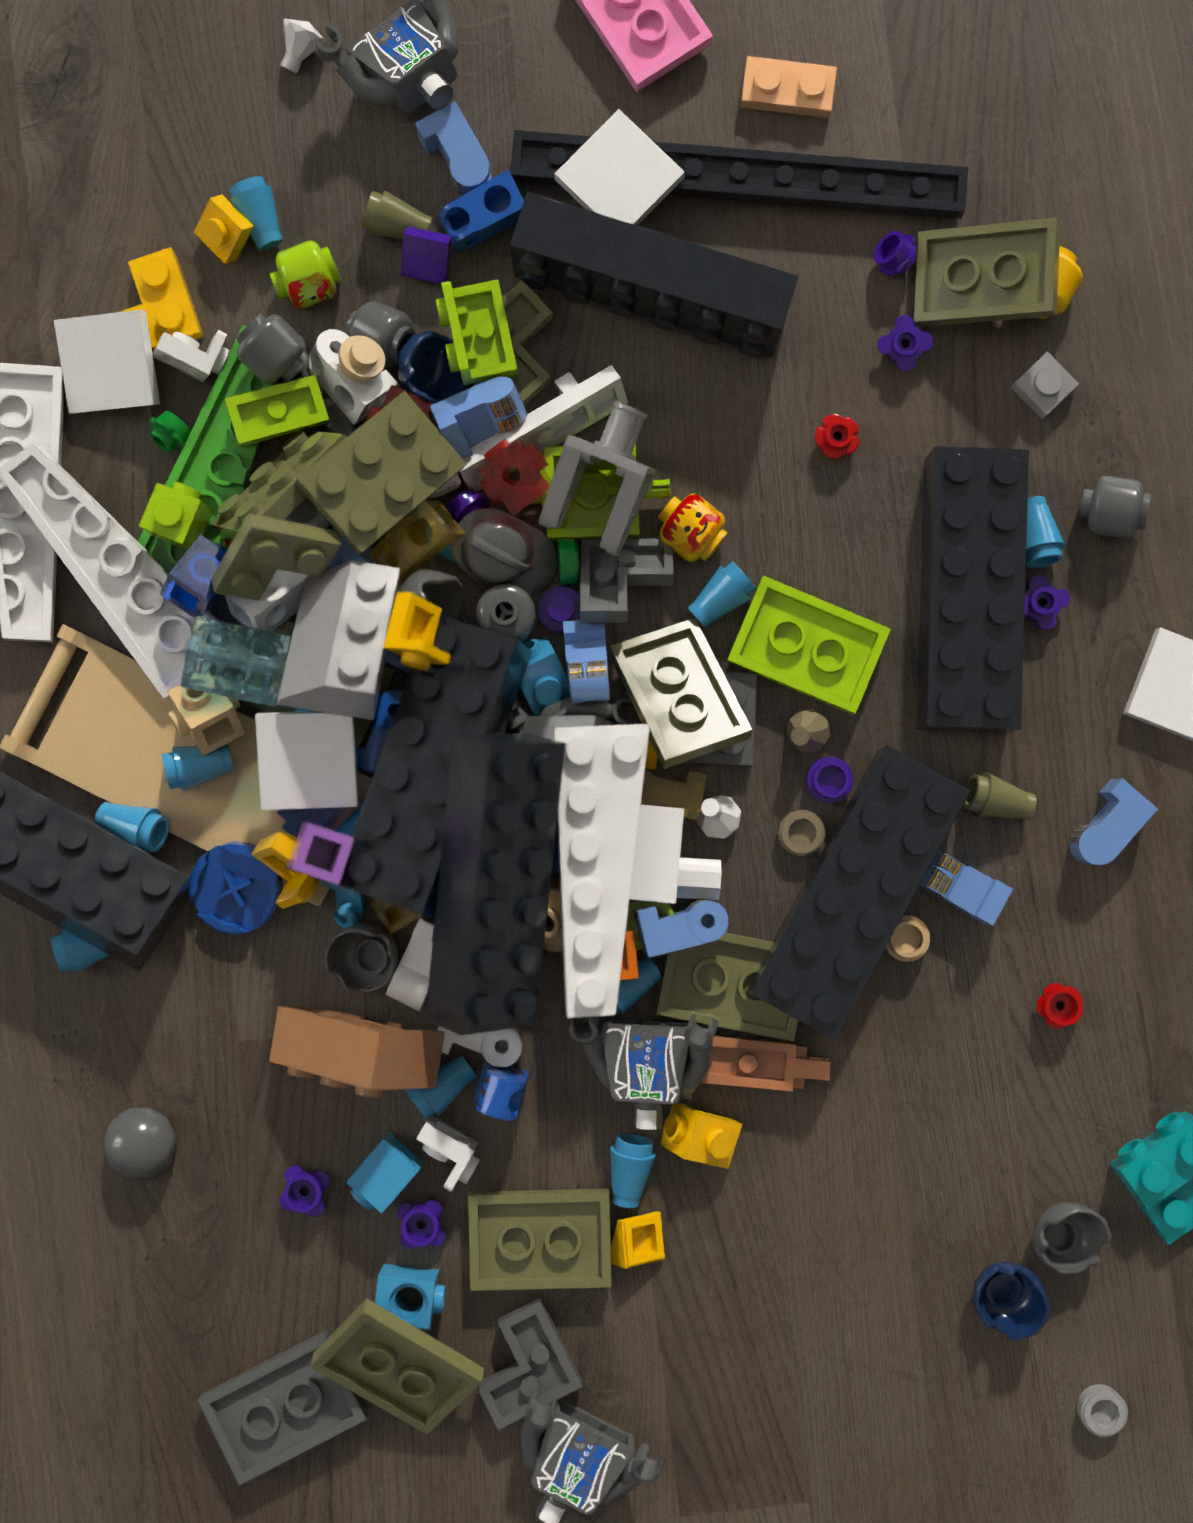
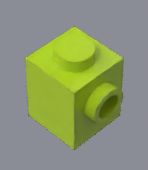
(176, 515)

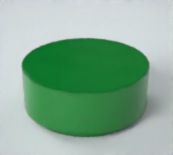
(567, 561)

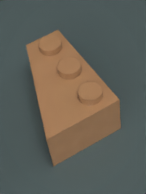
(355, 1050)

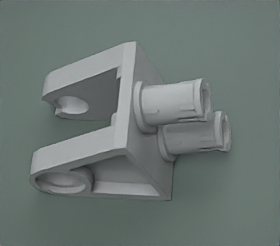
(615, 447)

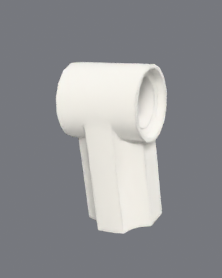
(699, 879)

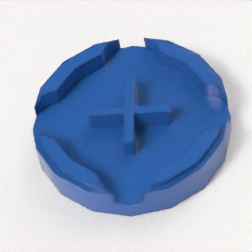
(234, 889)

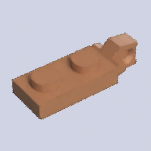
(763, 1064)

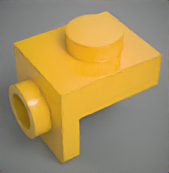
(413, 632)
(275, 853)
(700, 1135)

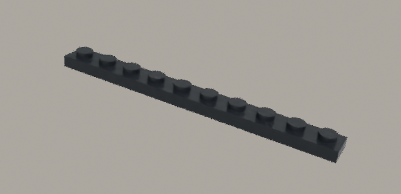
(774, 176)

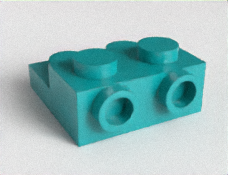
(1161, 1175)

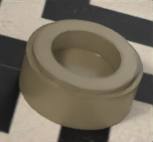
(801, 833)

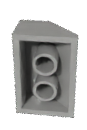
(339, 640)

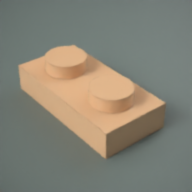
(788, 87)

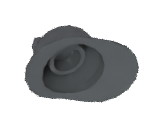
(505, 551)

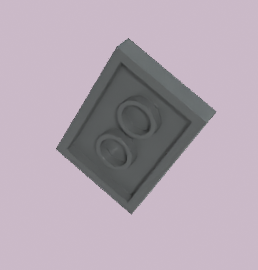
(278, 1411)

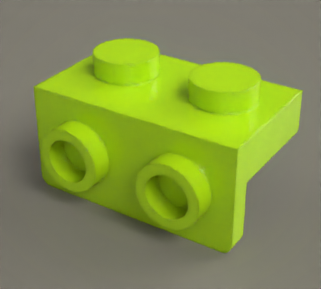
(479, 331)

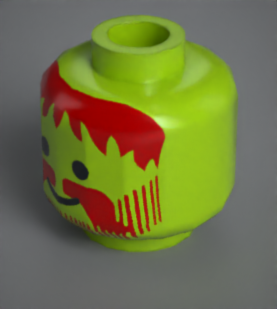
(305, 274)

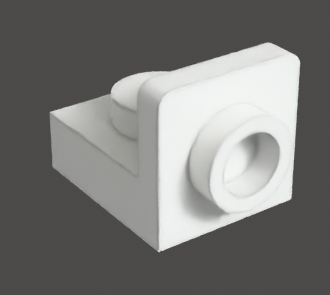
(183, 354)
(446, 1142)

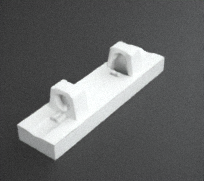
(551, 423)

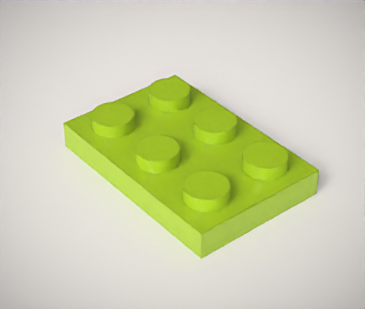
(808, 645)

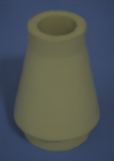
(390, 216)
(997, 798)

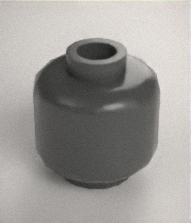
(385, 326)
(271, 349)
(1116, 507)
(501, 596)

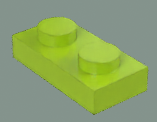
(277, 410)

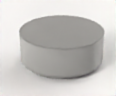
(1102, 1410)

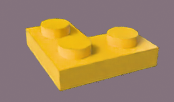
(164, 296)

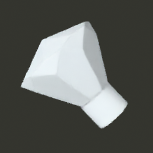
(298, 43)
(719, 816)

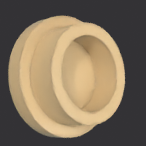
(361, 358)
(909, 939)

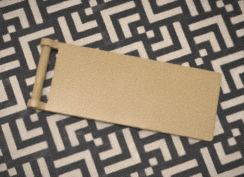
(113, 744)

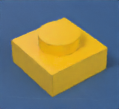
(223, 229)

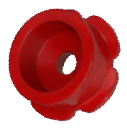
(837, 448)
(1072, 1005)

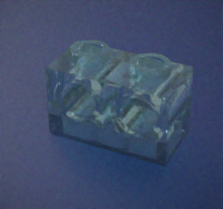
(235, 661)

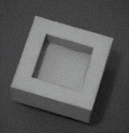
(1044, 385)

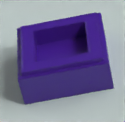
(425, 255)

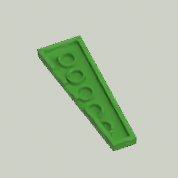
(212, 455)

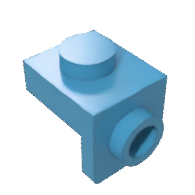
(544, 676)

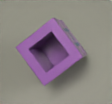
(320, 853)

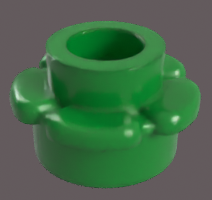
(169, 432)

